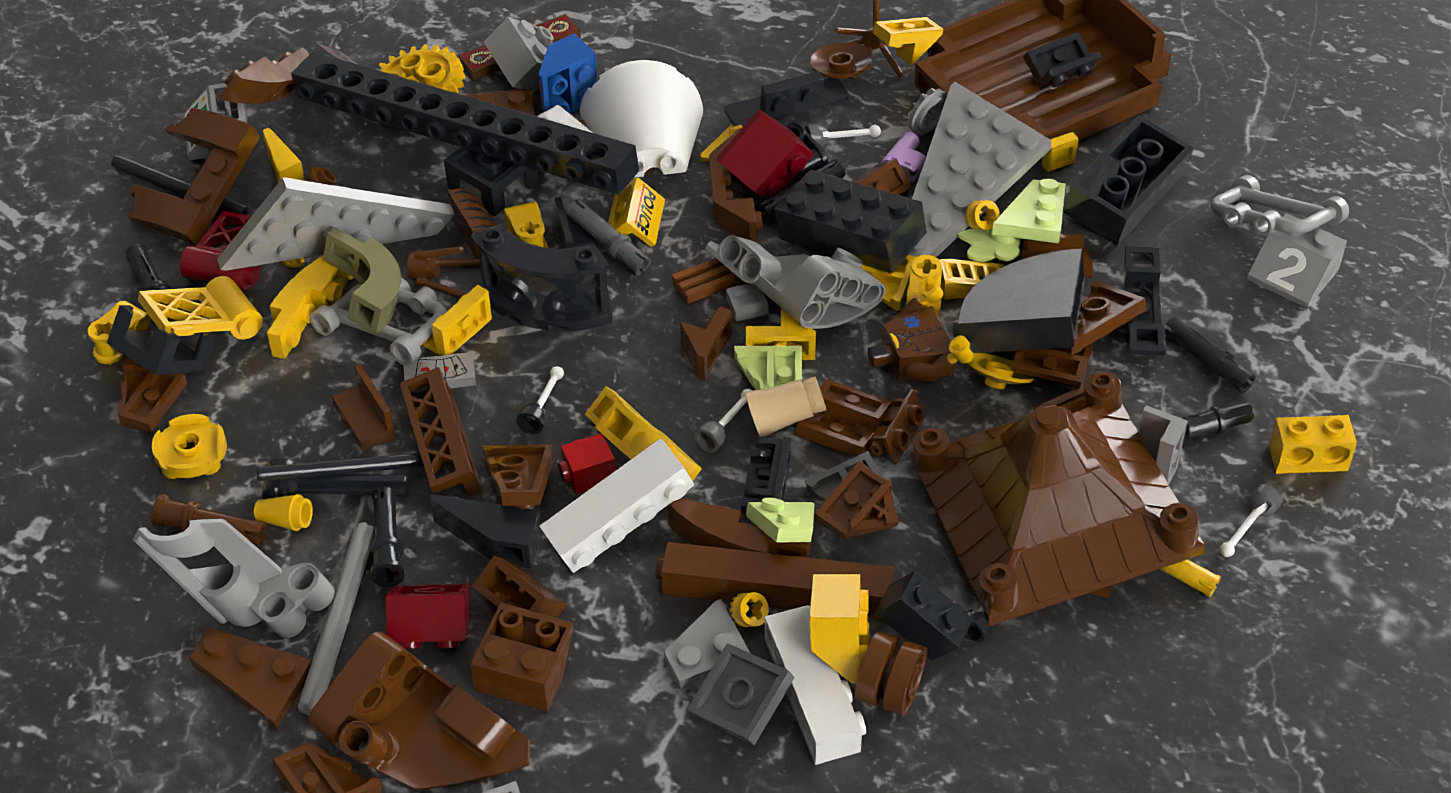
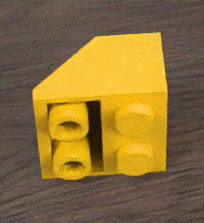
(840, 622)

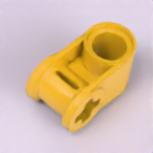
(526, 223)
(920, 268)
(102, 351)

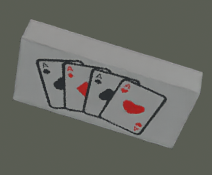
(456, 368)

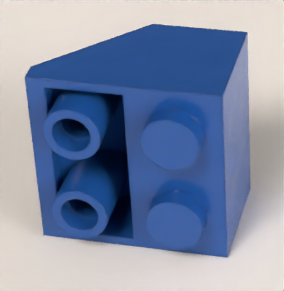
(566, 74)

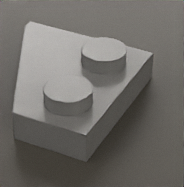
(701, 644)

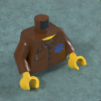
(917, 341)

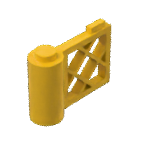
(220, 302)

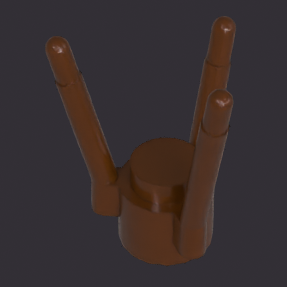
(426, 265)

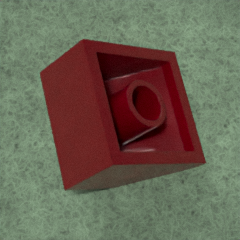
(765, 155)
(429, 614)

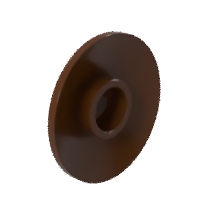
(841, 60)

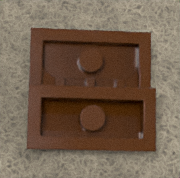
(1053, 364)
(847, 422)

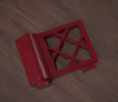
(201, 261)

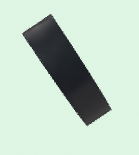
(1141, 277)

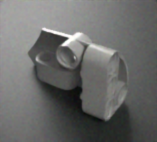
(809, 288)

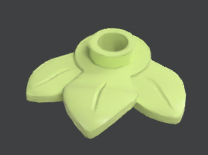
(987, 246)

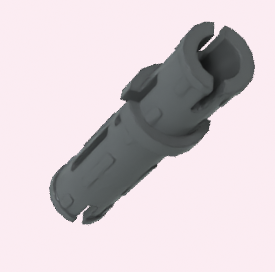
(617, 244)

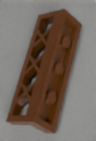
(452, 431)

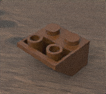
(522, 656)

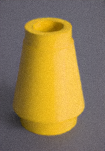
(286, 512)

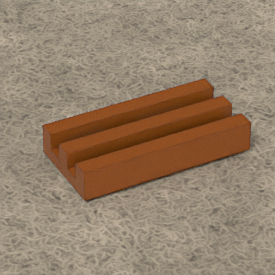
(707, 274)

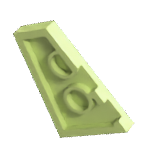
(1034, 213)

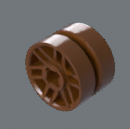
(890, 673)

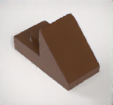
(706, 344)

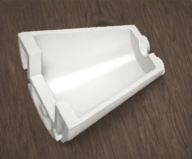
(649, 108)

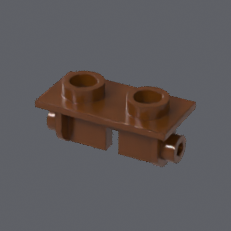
(899, 427)

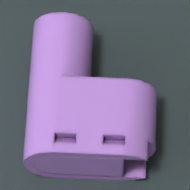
(908, 158)

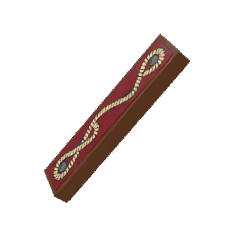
(480, 61)

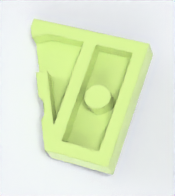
(769, 365)
(783, 519)

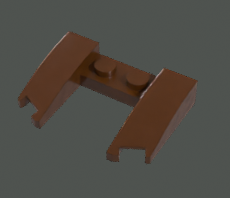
(189, 217)

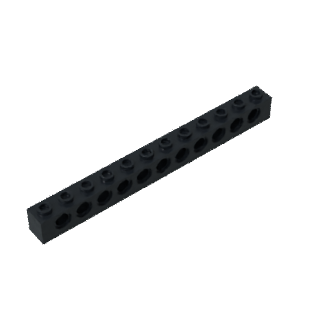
(467, 122)

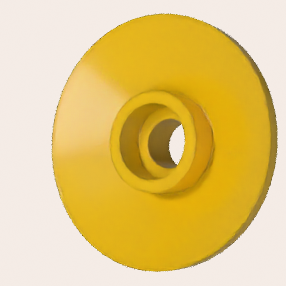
(997, 371)

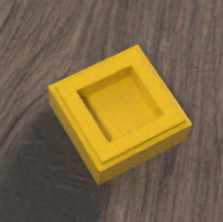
(1062, 152)

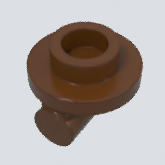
(322, 176)

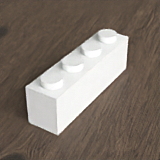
(617, 505)
(817, 692)

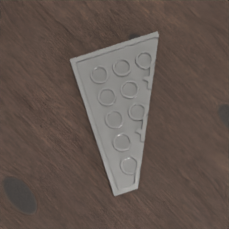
(970, 158)
(301, 213)

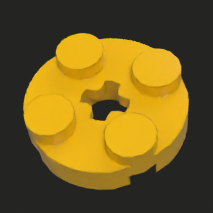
(193, 462)

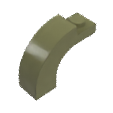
(377, 272)

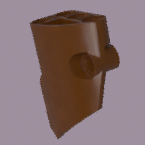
(414, 720)

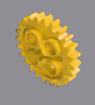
(427, 66)

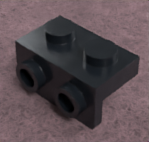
(1060, 60)

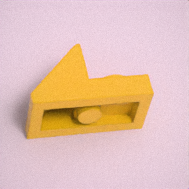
(908, 36)
(787, 334)

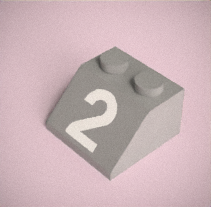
(1298, 263)

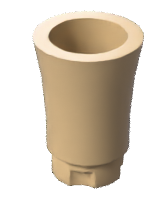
(784, 405)

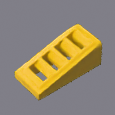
(282, 158)
(957, 276)

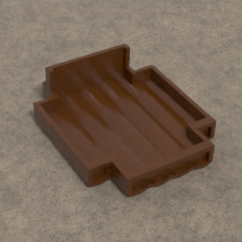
(989, 51)

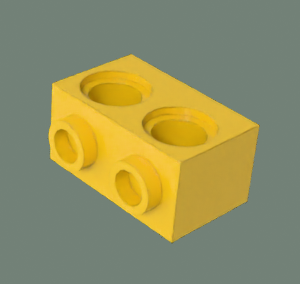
(1312, 444)

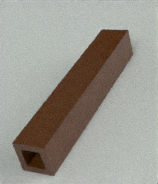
(781, 579)

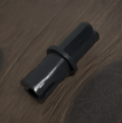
(1218, 419)

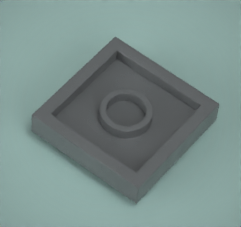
(740, 694)

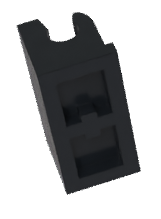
(767, 471)

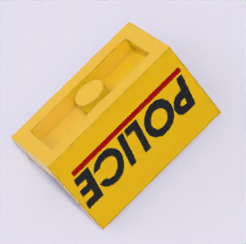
(637, 211)

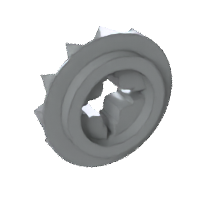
(926, 112)

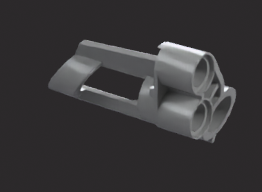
(246, 588)

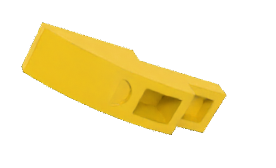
(291, 309)
(630, 430)

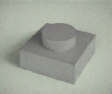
(747, 302)

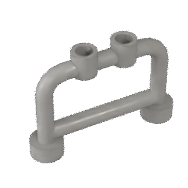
(1247, 189)
(405, 345)

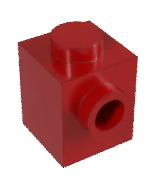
(586, 463)

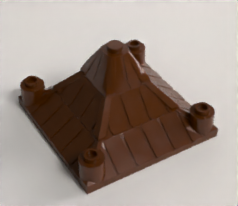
(1054, 503)

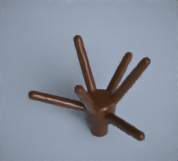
(870, 40)

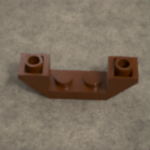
(732, 214)

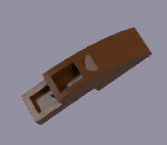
(263, 80)
(722, 528)

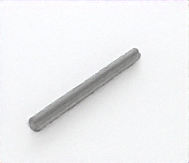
(337, 617)

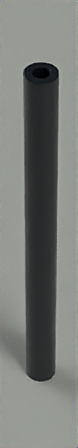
(169, 182)
(337, 467)

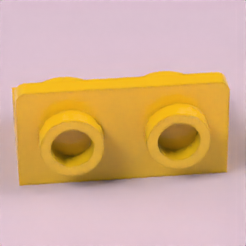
(460, 322)

